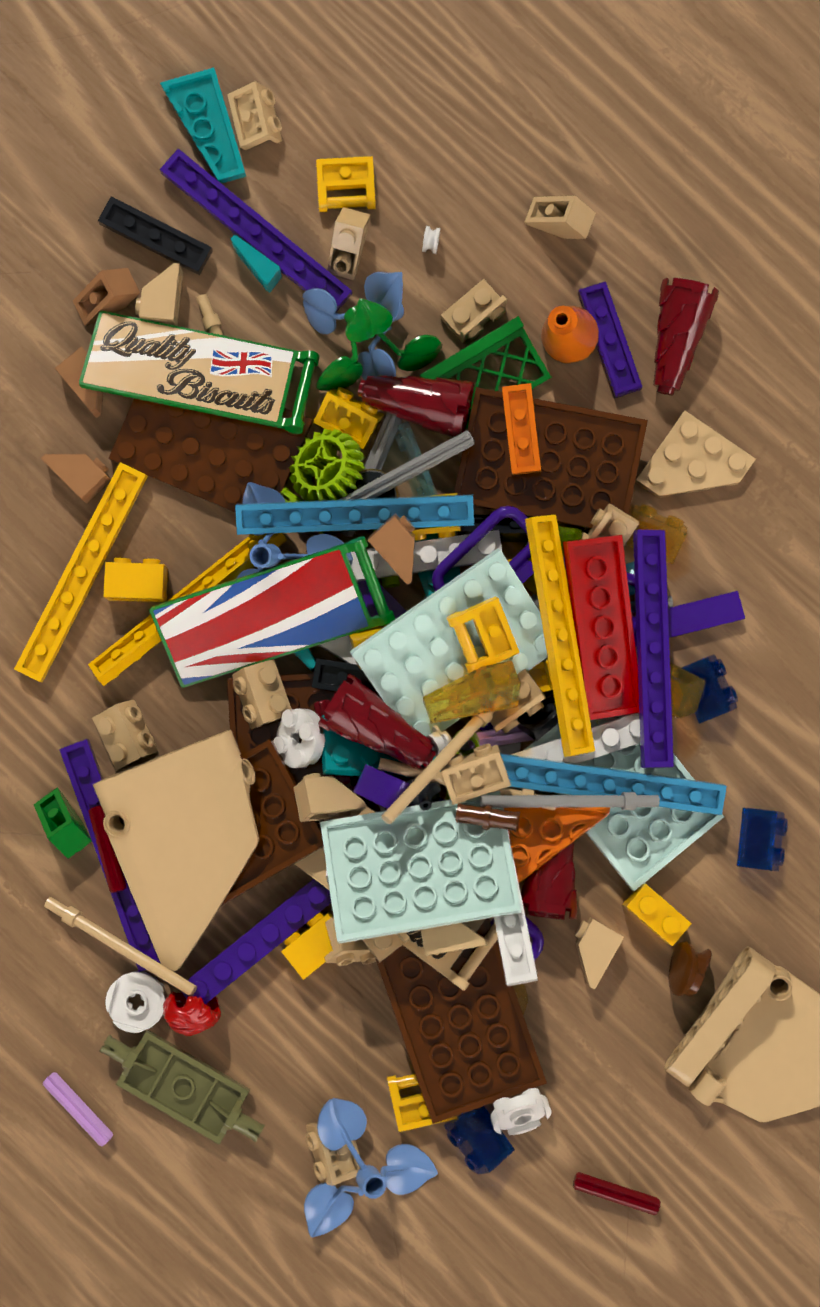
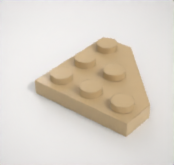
(693, 461)

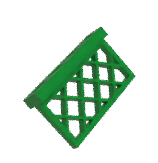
(489, 345)

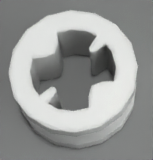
(431, 240)

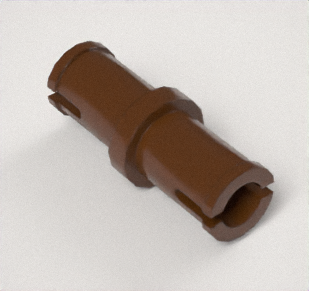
(487, 817)

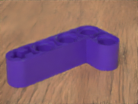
(380, 786)

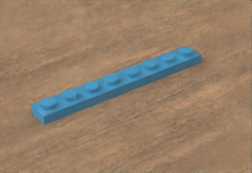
(352, 514)
(592, 780)

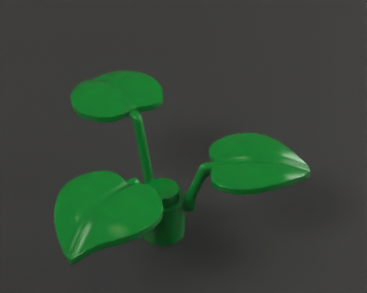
(363, 323)

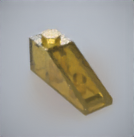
(478, 692)

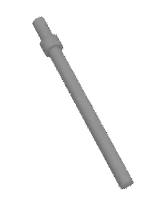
(626, 801)

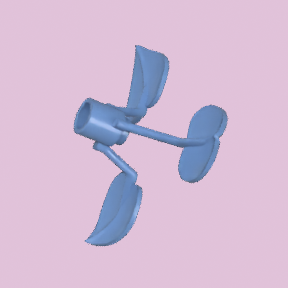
(379, 288)
(269, 555)
(405, 1171)

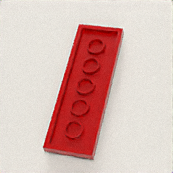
(603, 624)

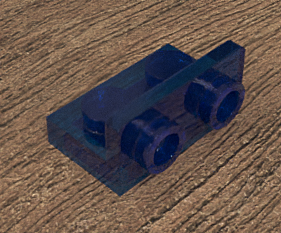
(717, 695)
(762, 839)
(478, 1140)

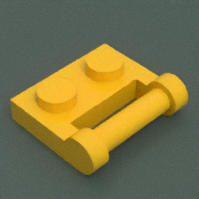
(342, 175)
(492, 631)
(411, 1110)

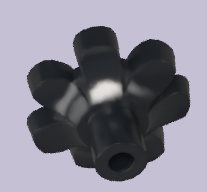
(426, 796)

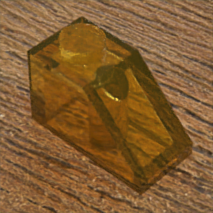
(685, 691)

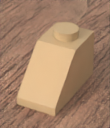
(561, 216)
(162, 297)
(325, 799)
(450, 938)
(596, 949)

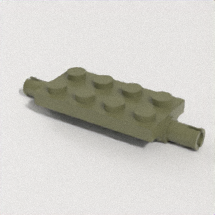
(183, 1087)

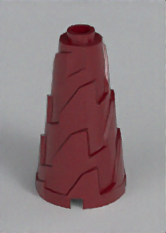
(680, 326)
(433, 403)
(368, 720)
(551, 888)

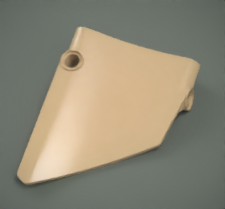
(181, 837)
(754, 1043)

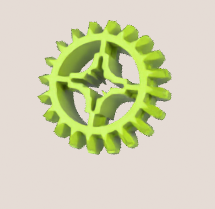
(320, 460)

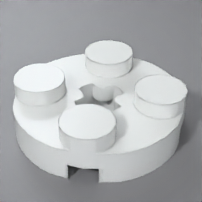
(301, 724)
(121, 1010)
(520, 1112)

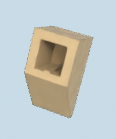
(348, 243)

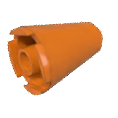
(569, 334)

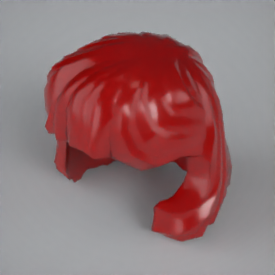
(190, 1014)

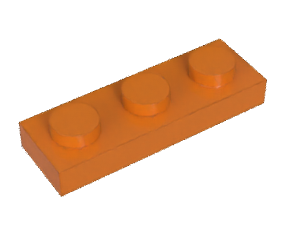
(521, 429)

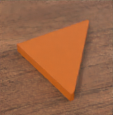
(547, 832)

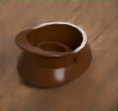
(687, 969)

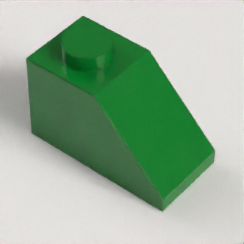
(62, 823)

